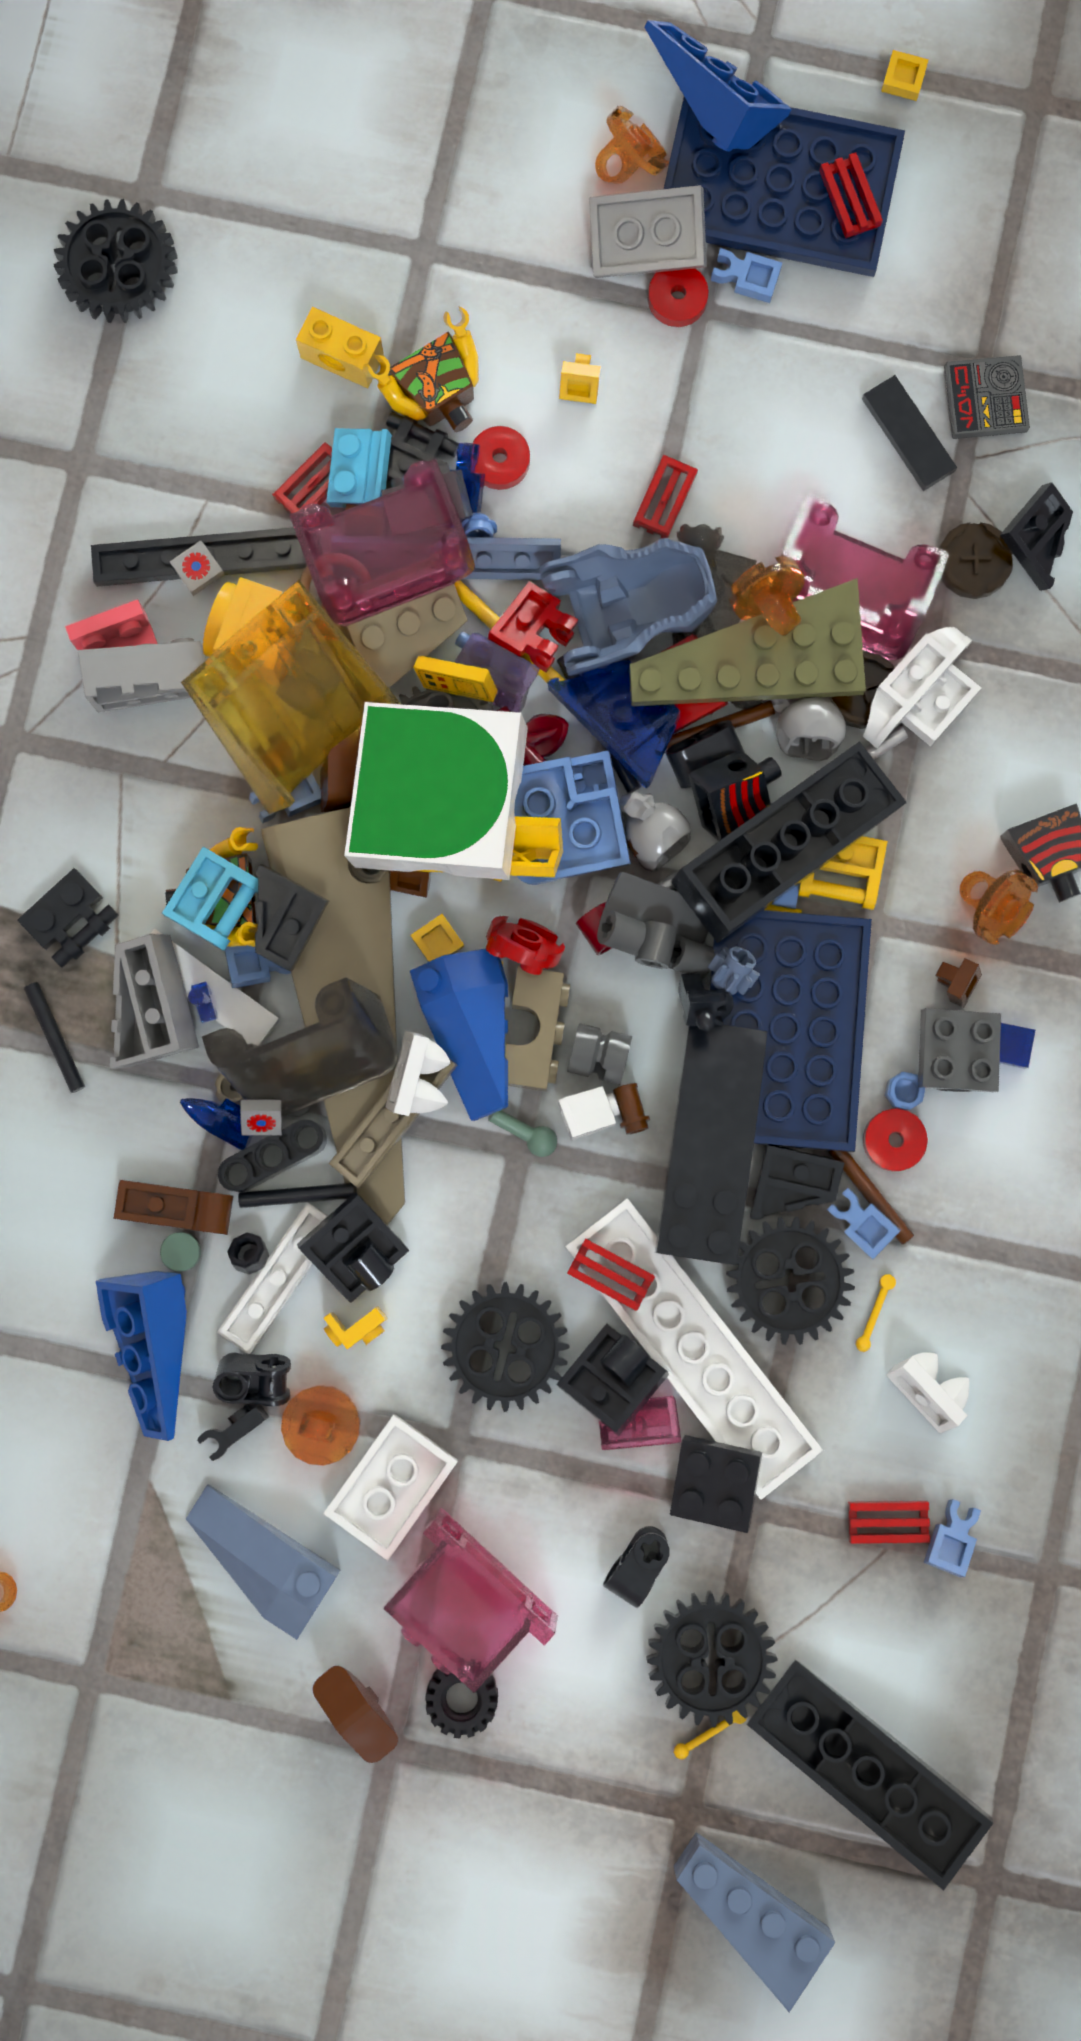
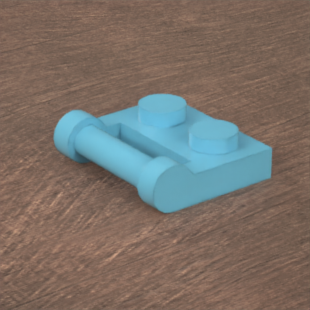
(201, 892)

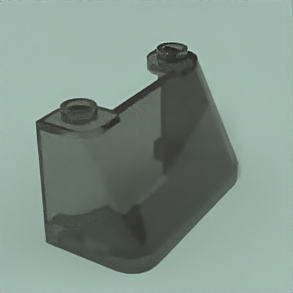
(314, 1063)

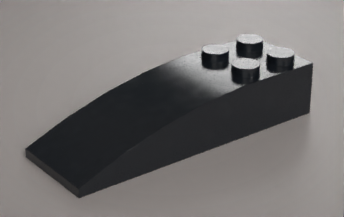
(787, 842)
(712, 1144)
(871, 1774)

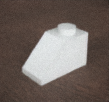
(588, 1112)

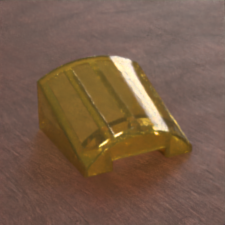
(284, 693)

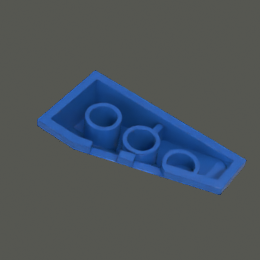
(723, 103)
(466, 1014)
(150, 1330)

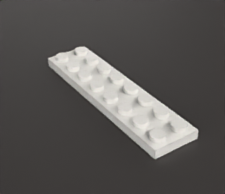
(699, 1350)

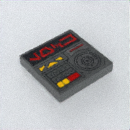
(986, 397)

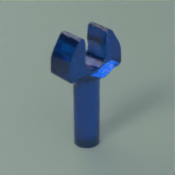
(202, 1000)

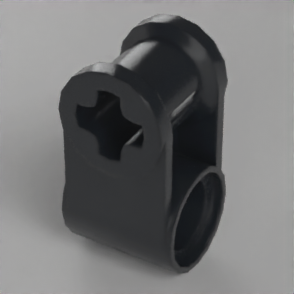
(255, 1379)
(635, 1572)

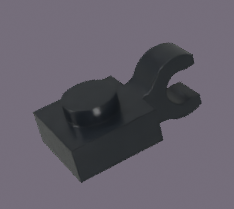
(242, 1423)

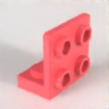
(113, 628)

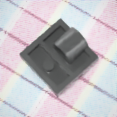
(959, 1050)

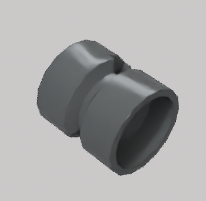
(599, 1054)

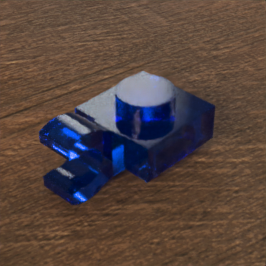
(466, 461)

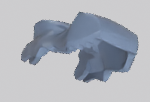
(630, 597)

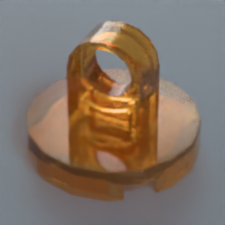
(633, 144)
(770, 593)
(1003, 905)
(320, 1425)

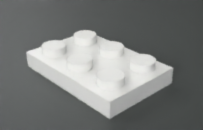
(390, 1487)

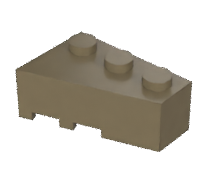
(402, 632)

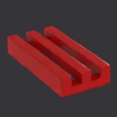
(840, 166)
(299, 475)
(652, 525)
(640, 1290)
(922, 1522)

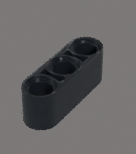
(253, 1156)

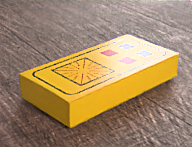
(455, 678)

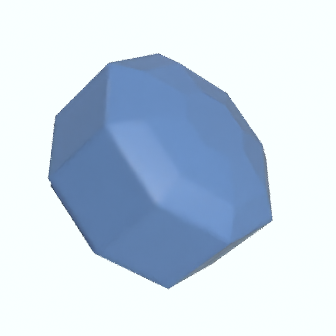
(903, 1091)

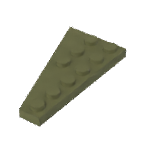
(760, 664)

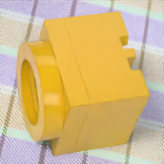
(233, 608)

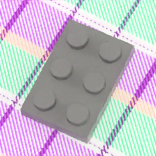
(648, 231)

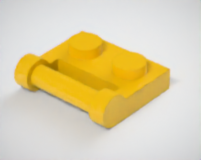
(860, 860)

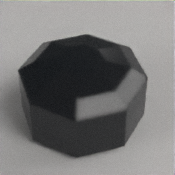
(248, 1253)

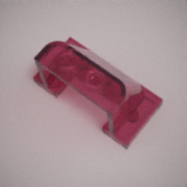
(466, 1605)

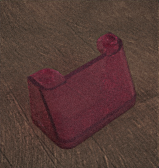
(385, 546)
(891, 589)

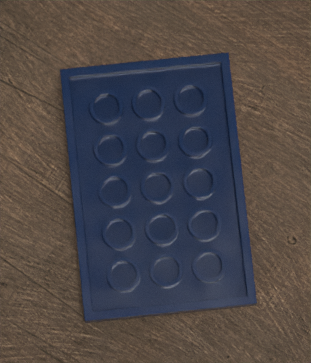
(774, 195)
(814, 1017)

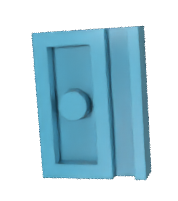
(358, 466)

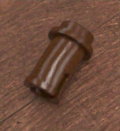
(631, 1109)

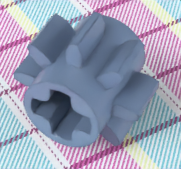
(733, 970)

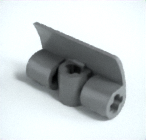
(654, 926)

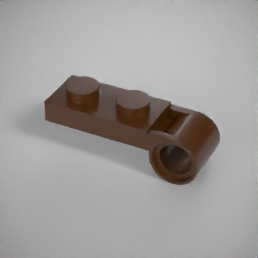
(173, 1207)

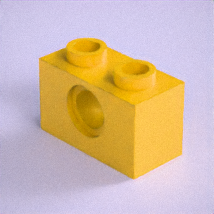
(338, 346)

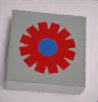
(197, 568)
(261, 1117)

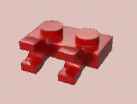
(525, 620)

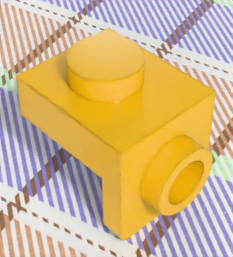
(366, 1328)

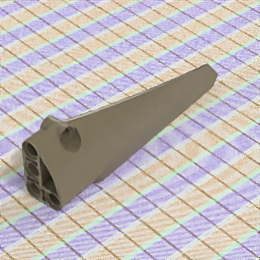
(351, 943)

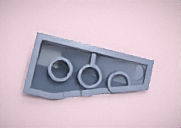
(267, 1565)

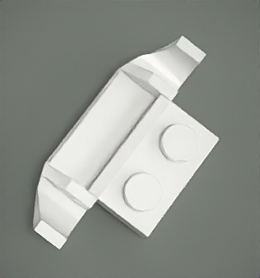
(923, 689)

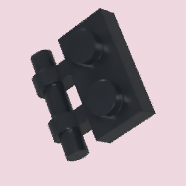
(404, 455)
(60, 910)

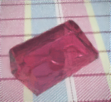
(653, 1425)

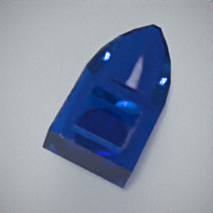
(218, 1119)

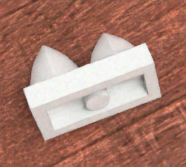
(407, 1090)
(937, 1403)

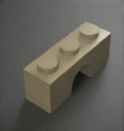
(540, 995)

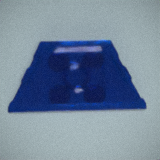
(630, 733)

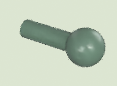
(540, 1140)

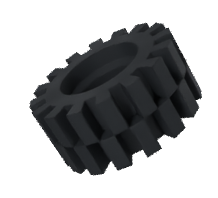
(456, 1722)

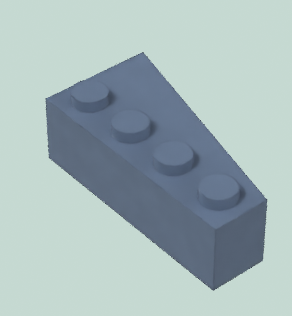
(760, 1922)

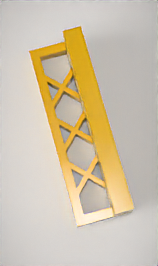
(535, 840)

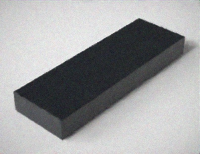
(909, 433)

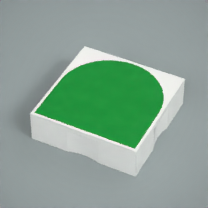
(436, 790)

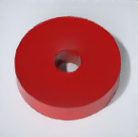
(678, 311)
(511, 444)
(877, 1140)

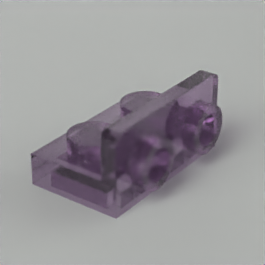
(509, 672)

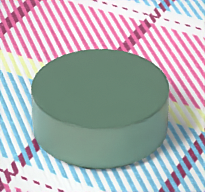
(180, 1251)

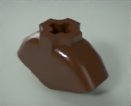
(339, 774)
(355, 1713)

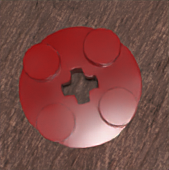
(524, 943)

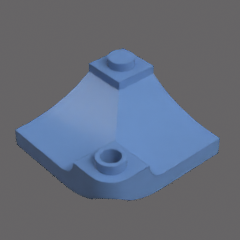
(587, 801)

